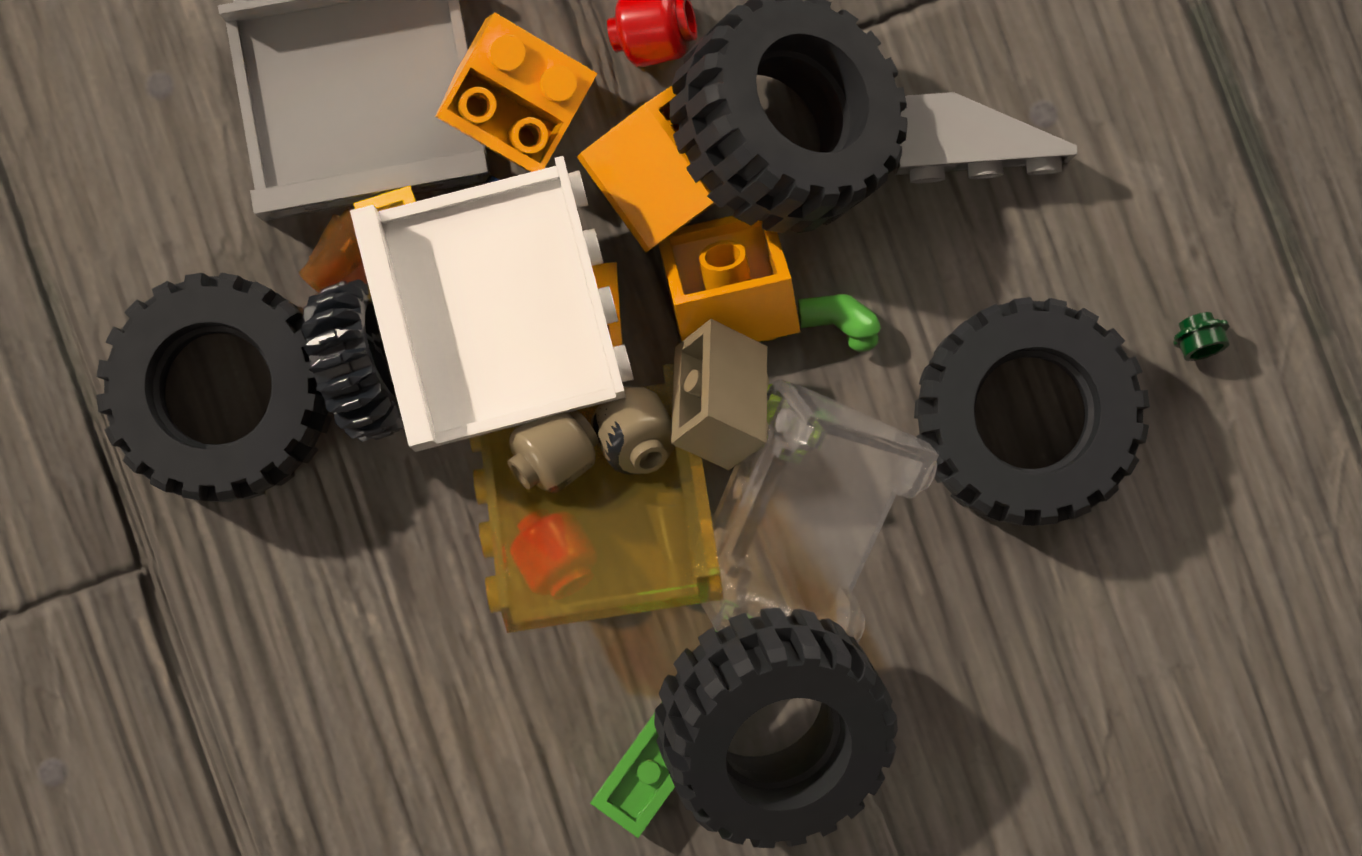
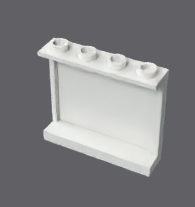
(491, 306)

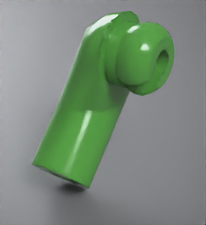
(845, 313)

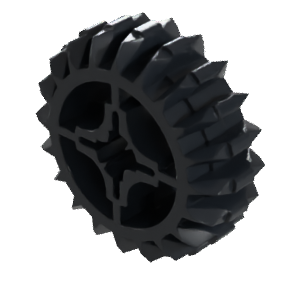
(351, 361)

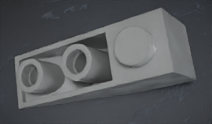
(961, 134)

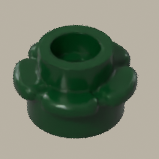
(1201, 336)

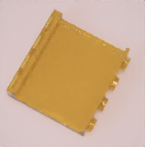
(601, 542)

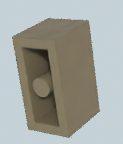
(720, 395)

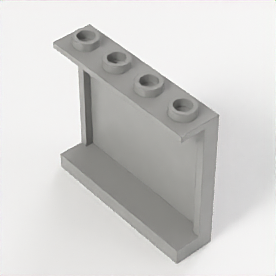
(348, 100)

